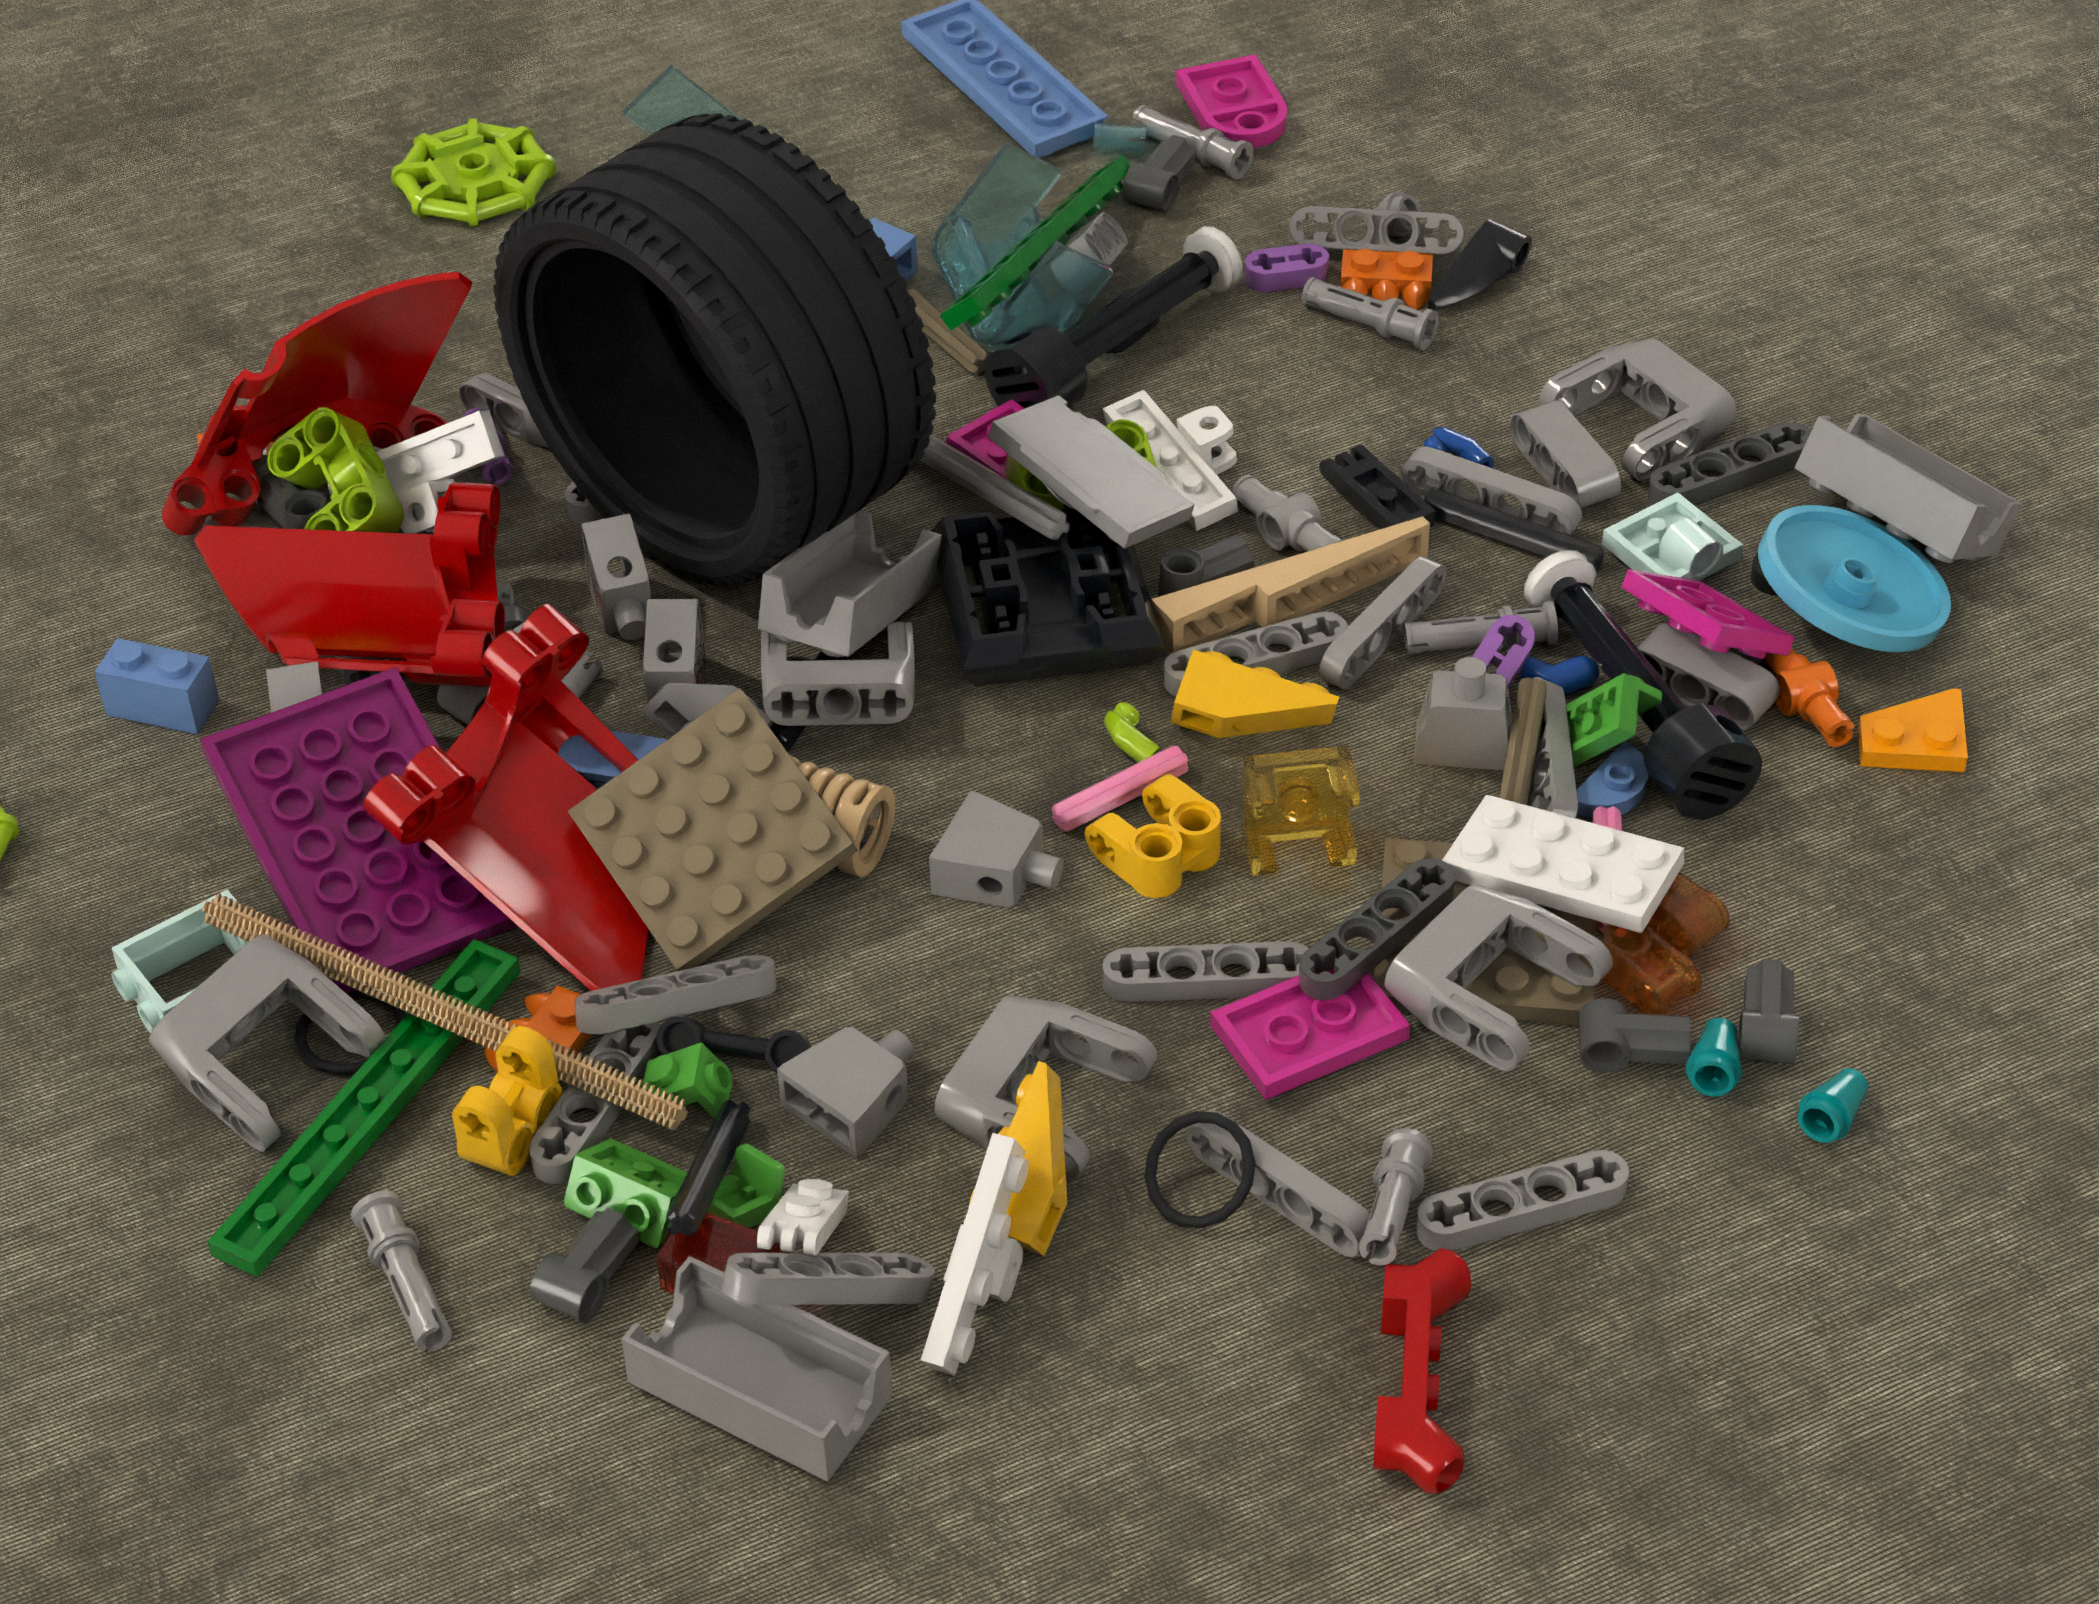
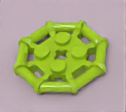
(493, 174)

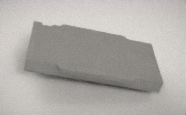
(1092, 471)

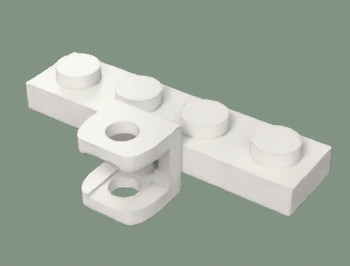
(1186, 453)
(425, 462)
(982, 1257)

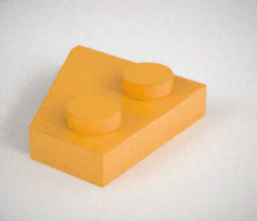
(1916, 735)

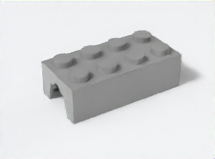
(1908, 488)
(844, 587)
(761, 1372)

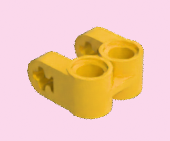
(1159, 853)
(499, 1122)

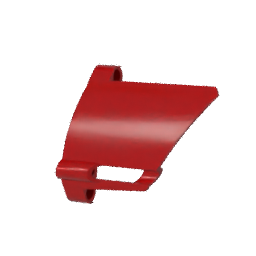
(353, 359)
(372, 591)
(504, 800)

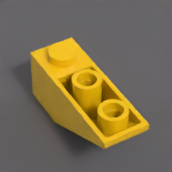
(1242, 700)
(1039, 1131)

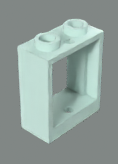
(162, 950)

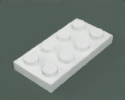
(1565, 863)

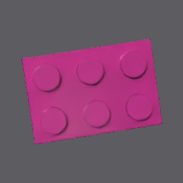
(1706, 612)
(1292, 1039)

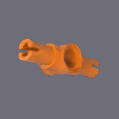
(1812, 693)

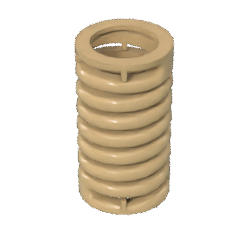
(840, 796)

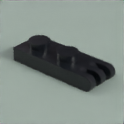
(1374, 488)

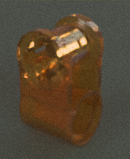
(1689, 916)
(1646, 971)

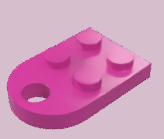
(1234, 98)

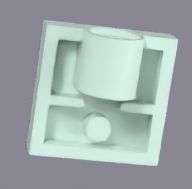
(1672, 541)

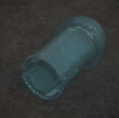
(1116, 137)

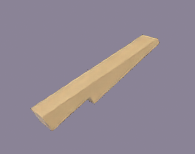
(1287, 586)

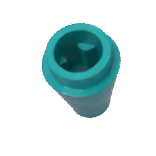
(1715, 1060)
(1831, 1108)

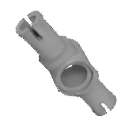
(1283, 519)

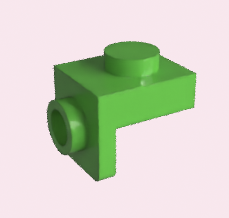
(691, 1075)
(751, 1189)

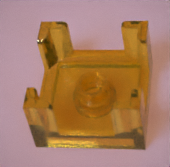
(1299, 799)

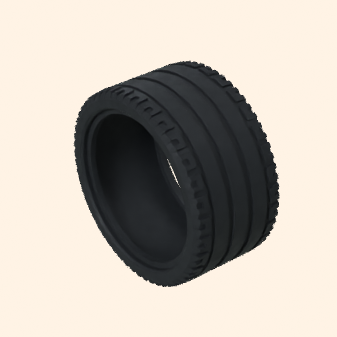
(715, 346)

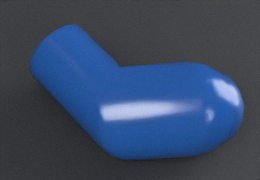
(1460, 444)
(1570, 674)

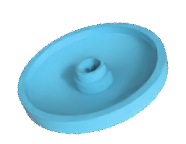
(1854, 578)

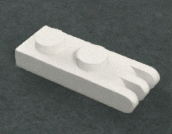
(804, 1217)

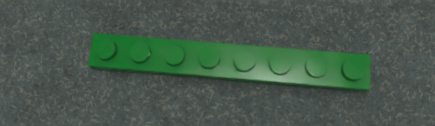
(1018, 263)
(356, 1117)

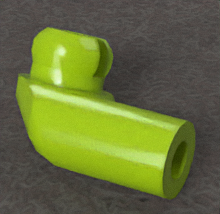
(1125, 736)

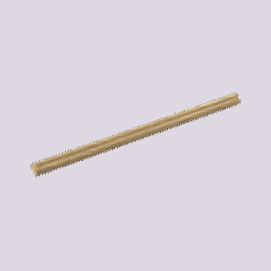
(442, 1012)

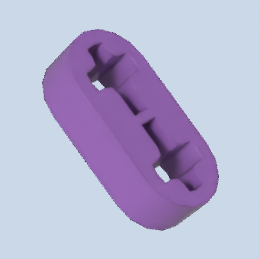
(1285, 267)
(1512, 663)

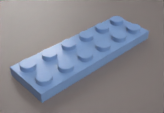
(1004, 76)

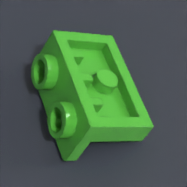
(1608, 715)
(626, 1182)

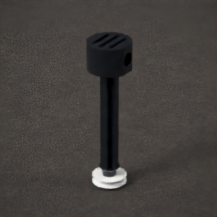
(1050, 364)
(1694, 751)

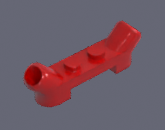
(1403, 1430)

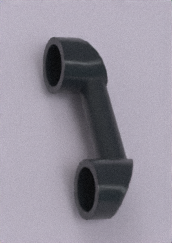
(684, 1032)

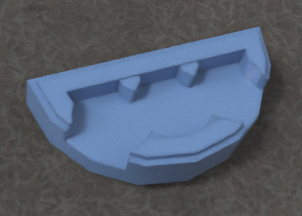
(1616, 782)

